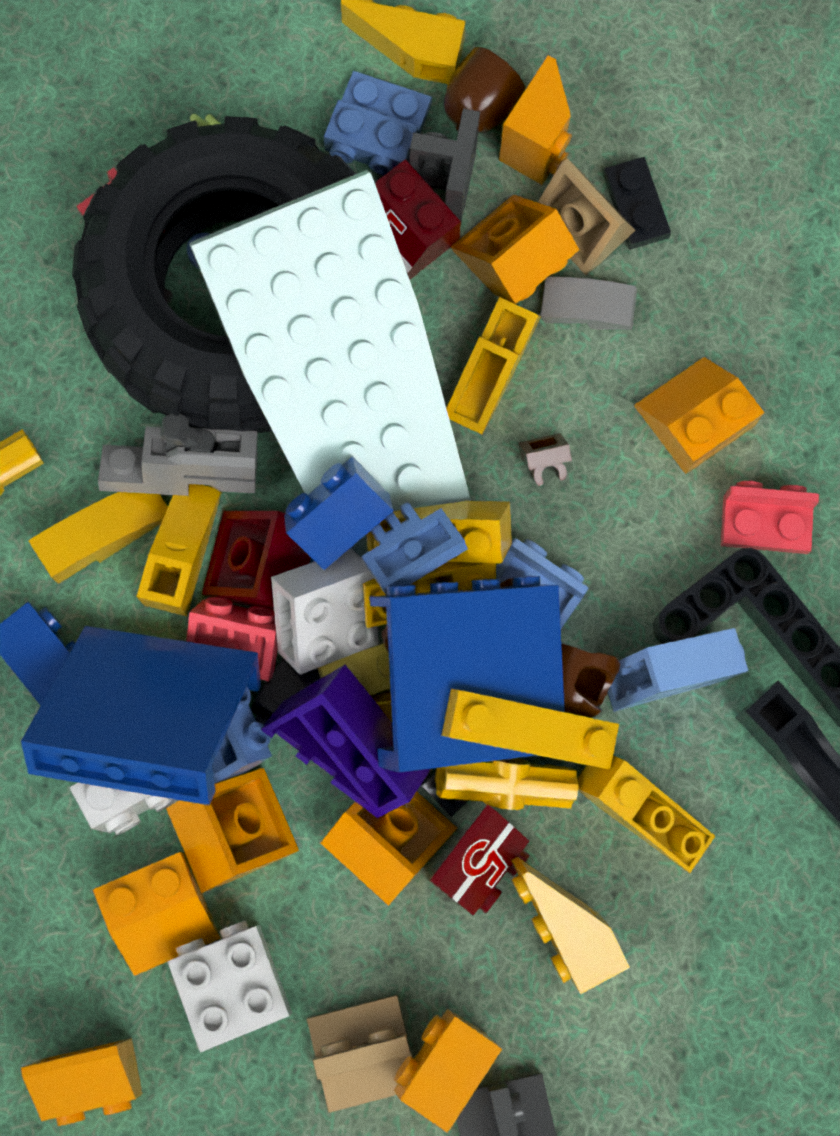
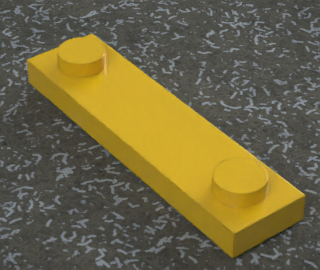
(529, 729)

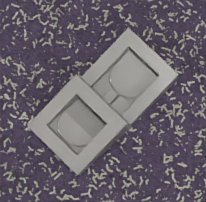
(589, 301)

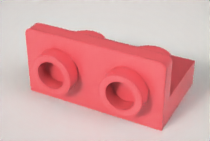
(768, 517)
(235, 627)

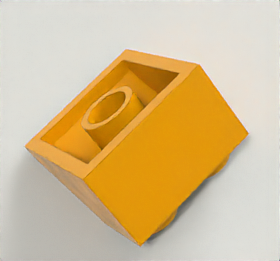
(538, 126)
(517, 247)
(699, 412)
(235, 833)
(388, 848)
(155, 912)
(445, 1069)
(84, 1081)

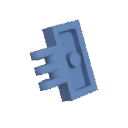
(412, 547)

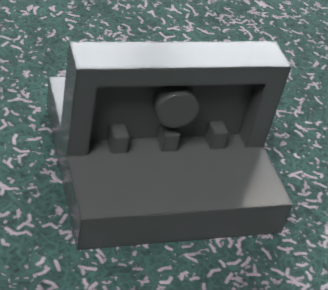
(448, 162)
(508, 1109)

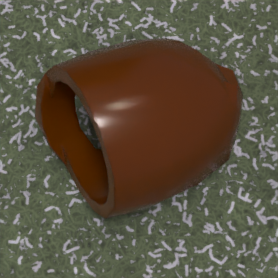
(483, 85)
(586, 680)

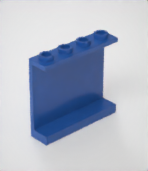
(470, 641)
(139, 714)

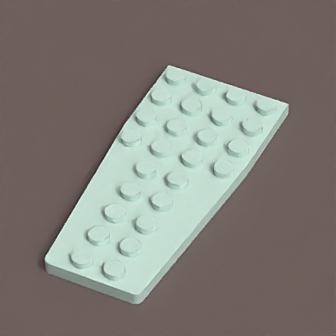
(335, 342)

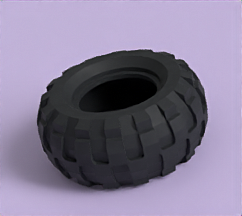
(124, 258)

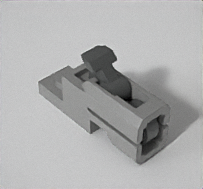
(181, 456)

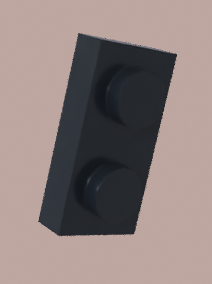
(637, 201)

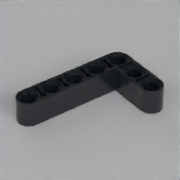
(777, 629)

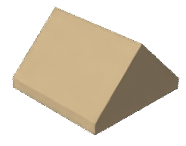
(587, 215)

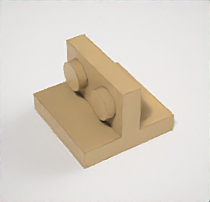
(359, 1051)

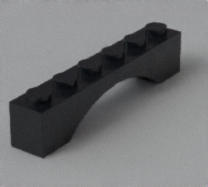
(796, 744)

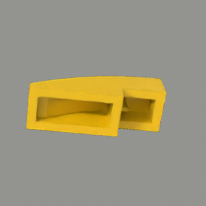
(491, 365)
(97, 532)

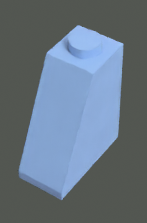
(677, 668)

